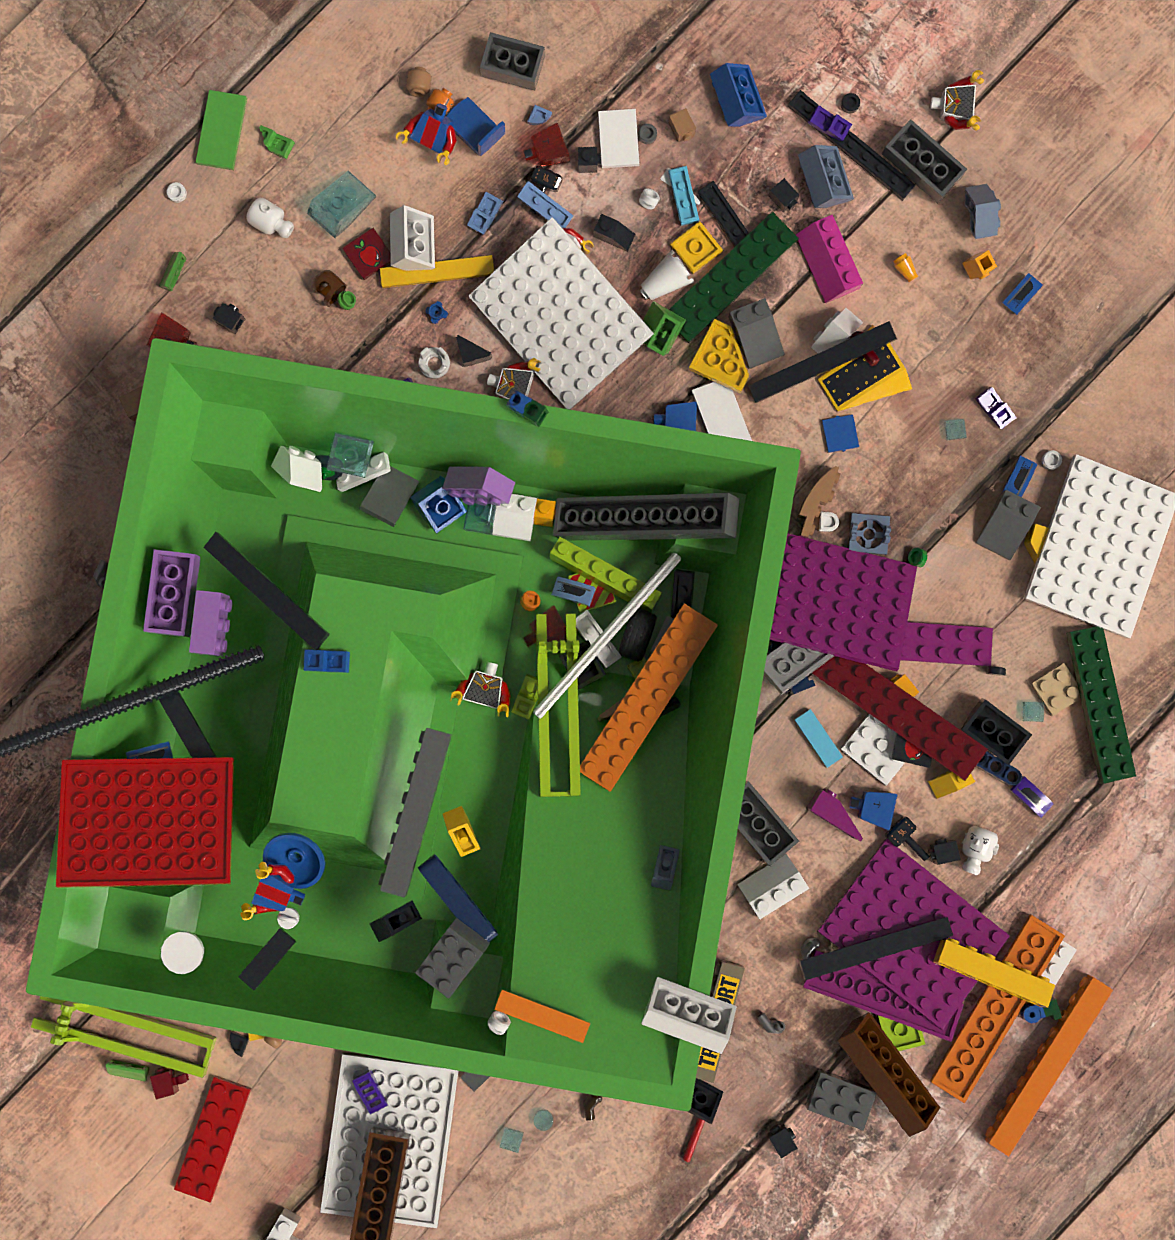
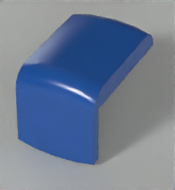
(475, 126)

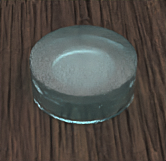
(543, 1120)

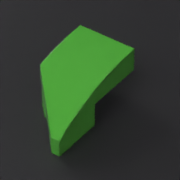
(276, 143)

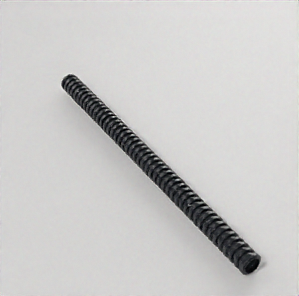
(130, 700)

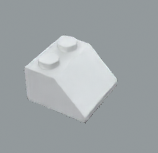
(298, 467)
(516, 518)

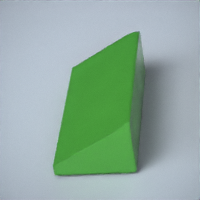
(173, 271)
(127, 1070)

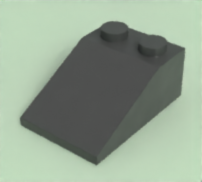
(756, 333)
(1008, 524)

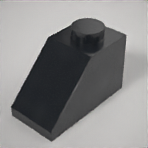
(613, 233)
(395, 921)

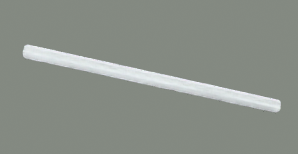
(607, 635)

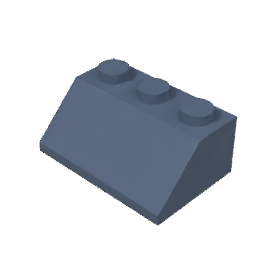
(825, 176)

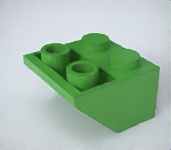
(664, 325)

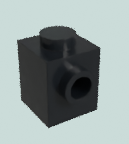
(588, 159)
(784, 195)
(228, 317)
(944, 851)
(782, 1139)

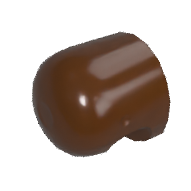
(329, 286)

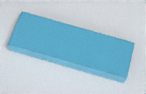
(683, 195)
(818, 738)

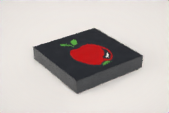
(909, 753)

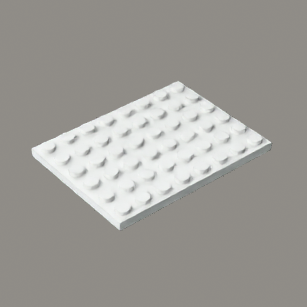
(561, 312)
(1101, 546)
(418, 1104)

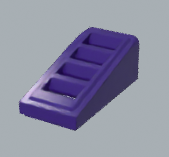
(360, 1089)

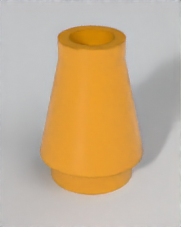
(905, 267)

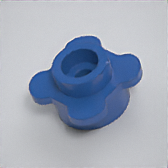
(436, 307)

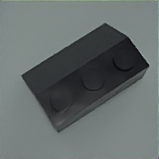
(996, 731)

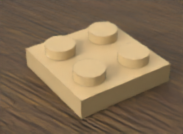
(1056, 689)

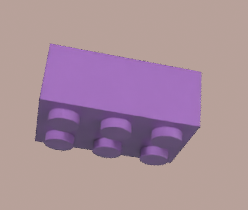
(478, 485)
(210, 623)

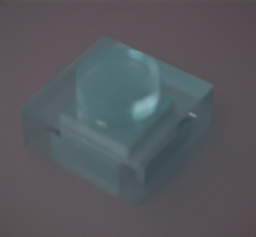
(1033, 711)

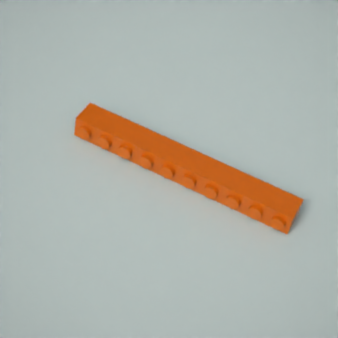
(1048, 1064)

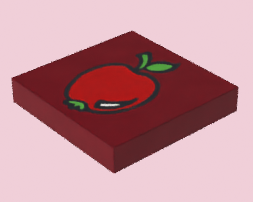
(368, 253)

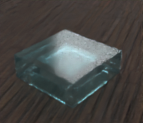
(955, 429)
(511, 1140)

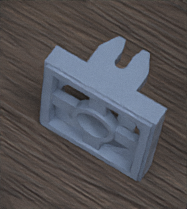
(884, 522)

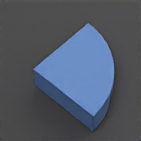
(539, 116)

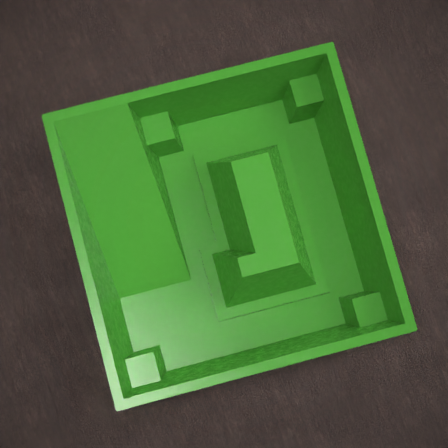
(336, 748)

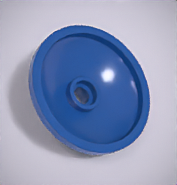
(306, 866)

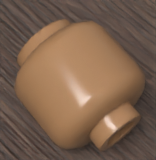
(418, 82)

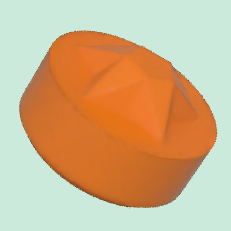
(530, 600)

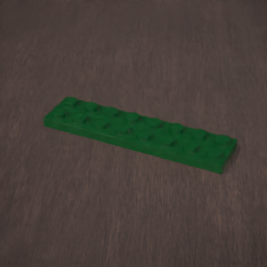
(733, 275)
(1101, 705)

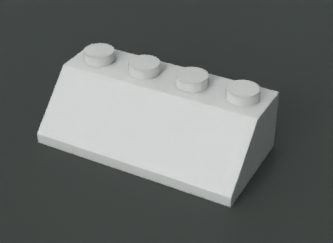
(689, 1015)

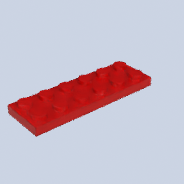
(212, 1139)

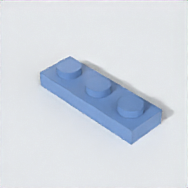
(544, 205)

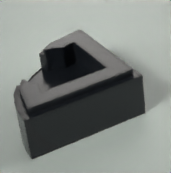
(238, 1042)

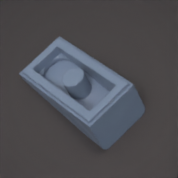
(665, 867)

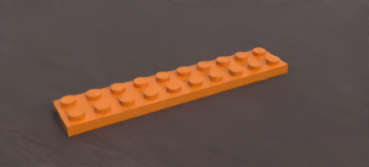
(647, 697)
(994, 1013)

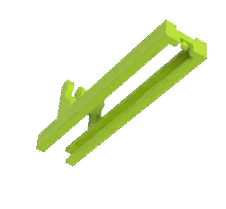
(572, 648)
(64, 1033)

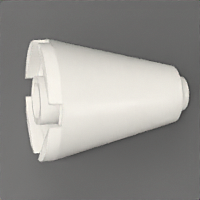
(666, 277)

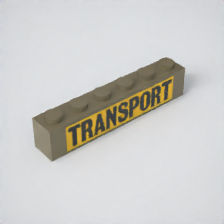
(725, 989)

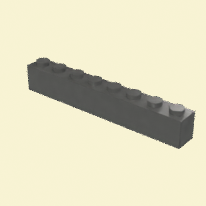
(415, 813)

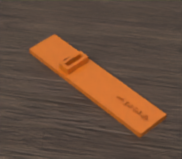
(542, 1016)

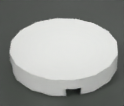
(182, 952)

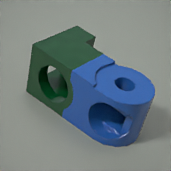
(527, 408)
(1033, 1013)

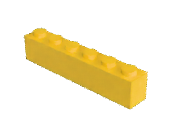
(994, 973)

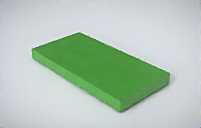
(221, 130)

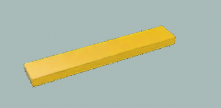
(443, 271)

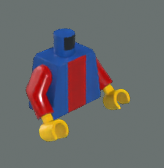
(433, 131)
(273, 891)

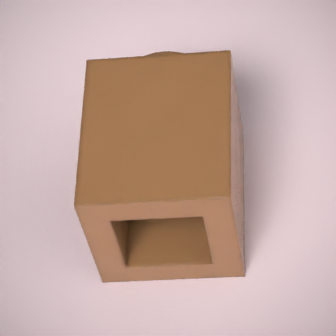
(682, 125)

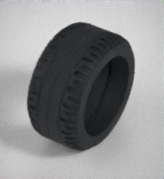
(637, 635)

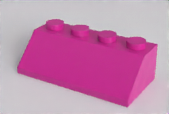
(829, 259)

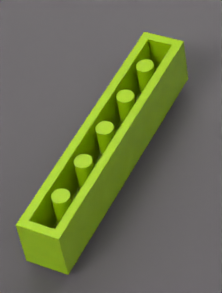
(601, 573)

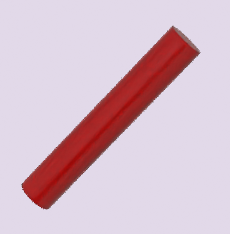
(693, 1140)

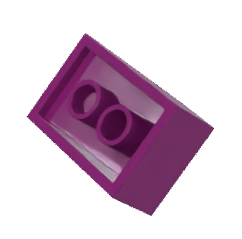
(832, 811)

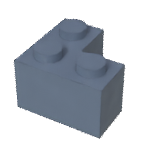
(983, 211)

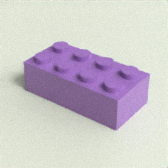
(172, 593)

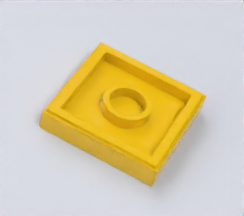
(696, 247)

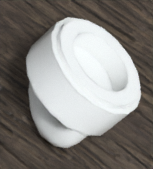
(649, 198)
(288, 918)
(498, 1022)

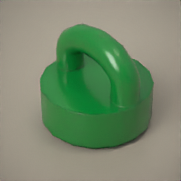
(917, 557)

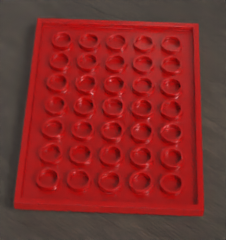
(145, 822)

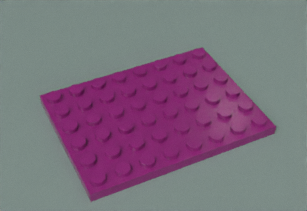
(843, 602)
(900, 894)

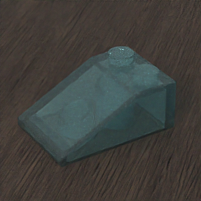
(340, 204)

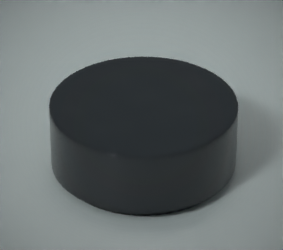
(850, 103)
(998, 671)

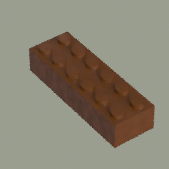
(889, 1074)
(380, 1185)

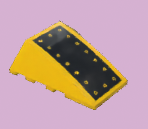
(861, 383)

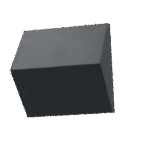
(592, 672)
(705, 1101)

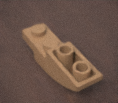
(819, 494)

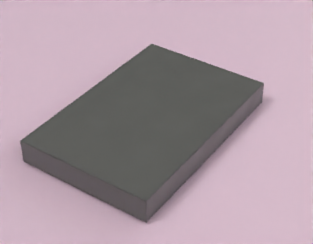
(389, 496)

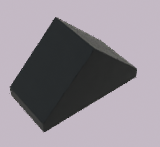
(472, 353)

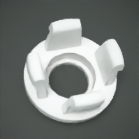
(426, 354)

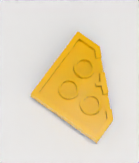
(721, 358)

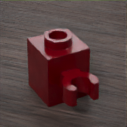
(166, 1083)

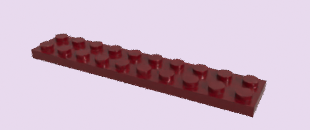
(903, 714)

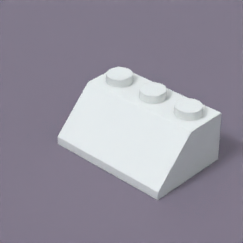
(412, 239)
(773, 886)

